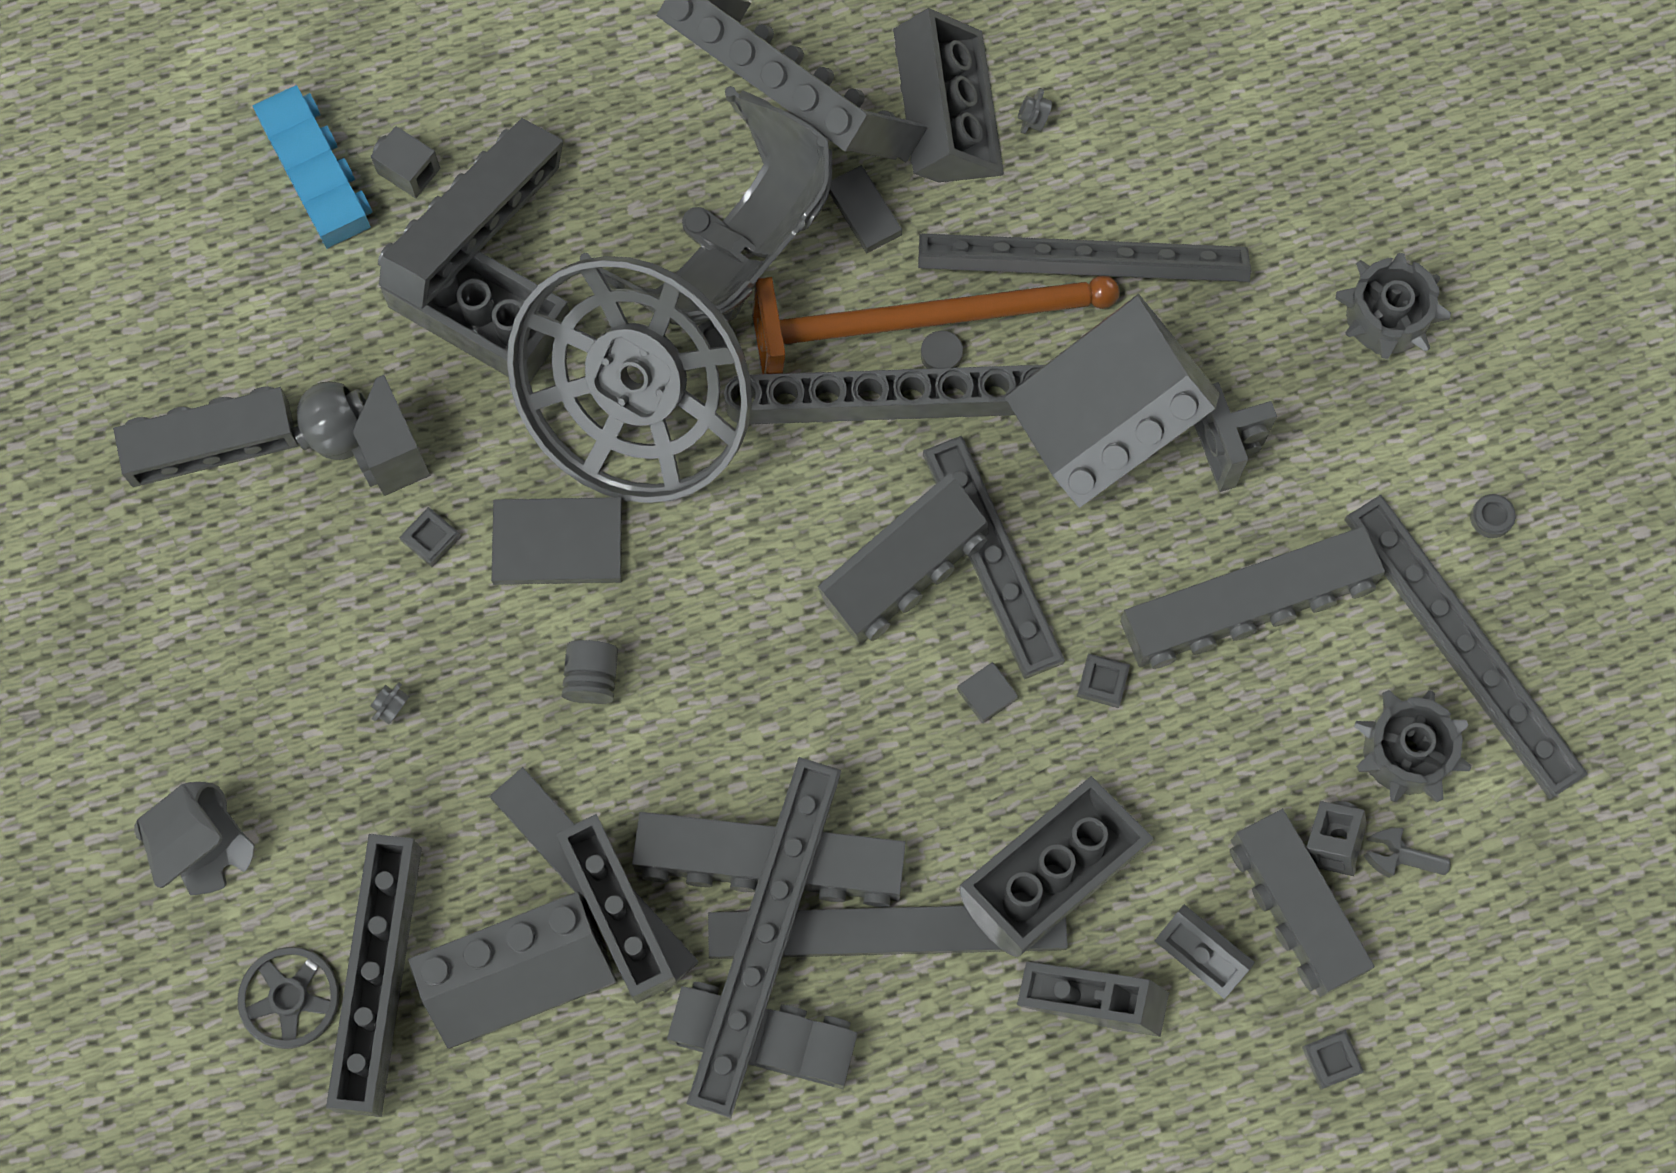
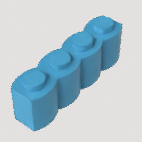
(312, 167)

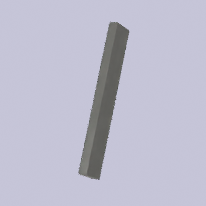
(1000, 568)
(539, 820)

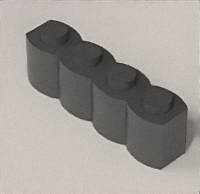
(785, 1040)

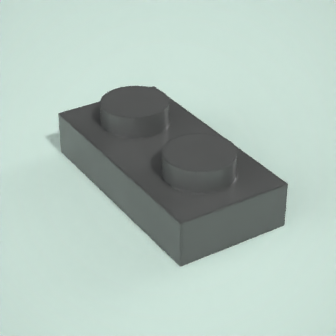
(1204, 951)

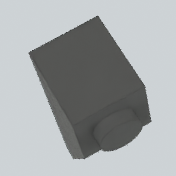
(1095, 997)

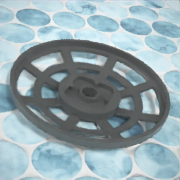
(616, 392)

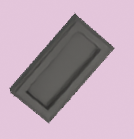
(864, 209)

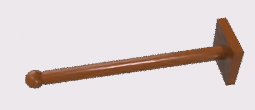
(775, 333)

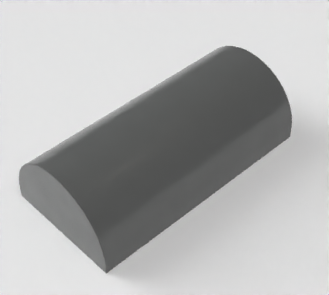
(1052, 867)

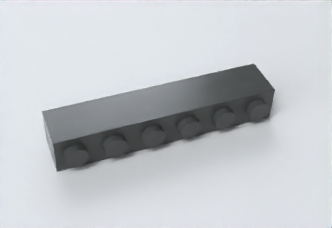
(469, 213)
(1252, 597)
(737, 852)
(374, 976)

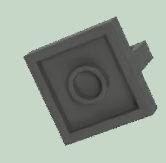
(1233, 437)

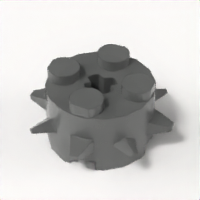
(1392, 306)
(1436, 740)

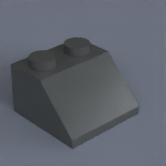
(386, 445)

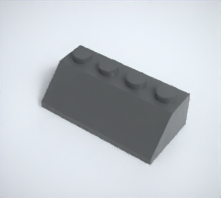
(950, 93)
(905, 560)
(513, 970)

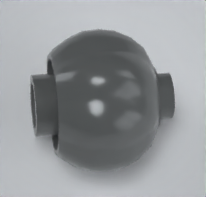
(328, 418)

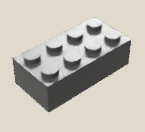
(479, 311)

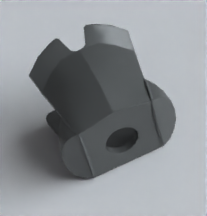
(193, 838)

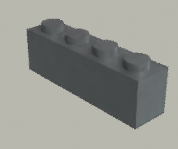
(205, 436)
(1300, 903)
(616, 909)

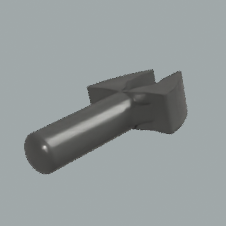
(1403, 855)

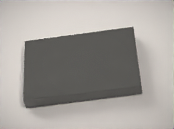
(557, 541)

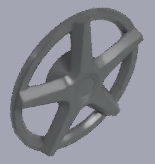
(289, 998)

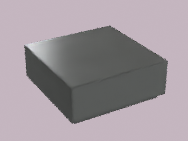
(430, 537)
(1103, 680)
(987, 692)
(1332, 1059)

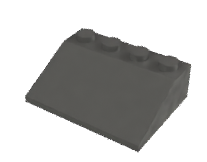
(1111, 400)

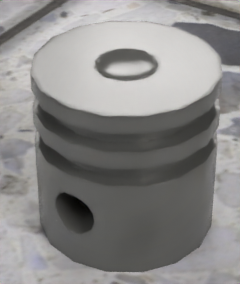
(589, 672)

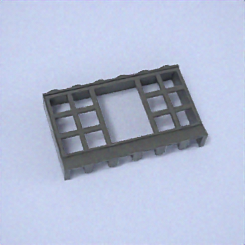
(718, 31)

